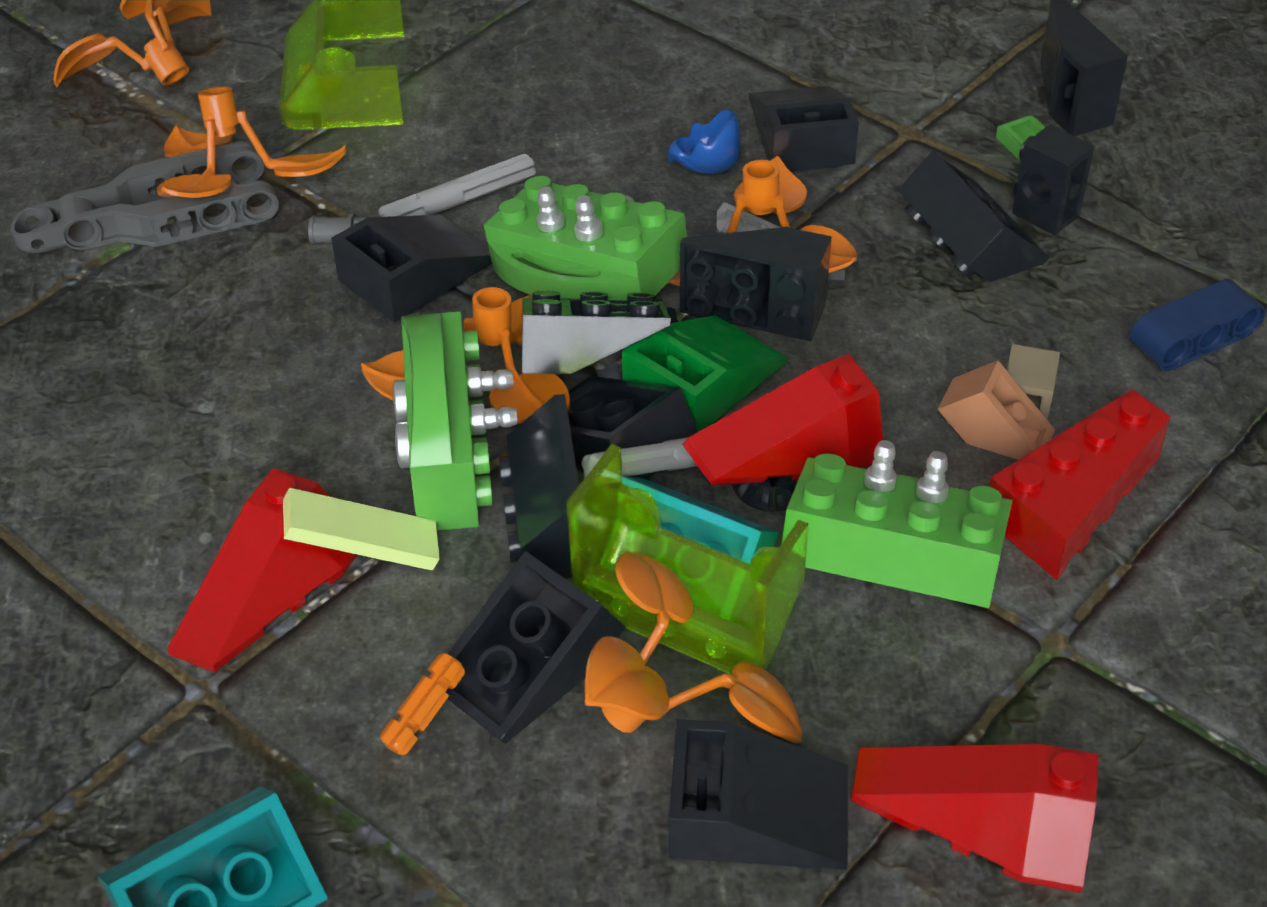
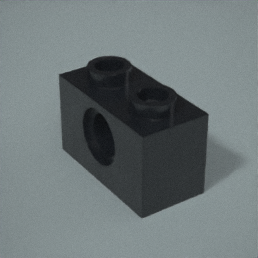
(1052, 179)

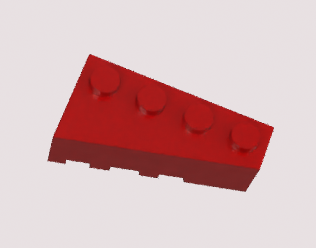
(1079, 478)

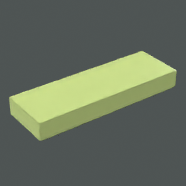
(360, 529)

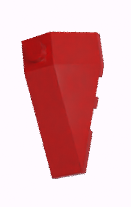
(814, 414)
(254, 578)
(1004, 802)

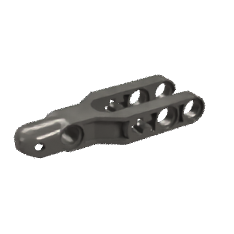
(134, 213)

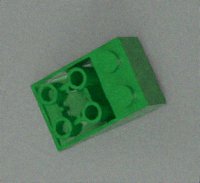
(705, 359)

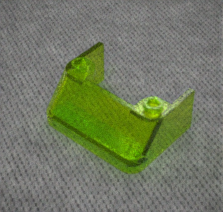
(323, 84)
(735, 604)

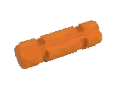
(422, 704)

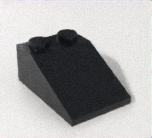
(625, 415)
(527, 648)

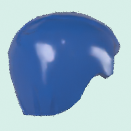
(710, 146)

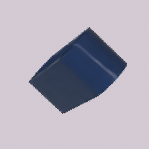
(1197, 325)

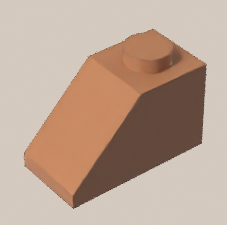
(994, 412)

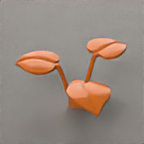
(160, 52)
(219, 120)
(774, 189)
(496, 324)
(636, 693)

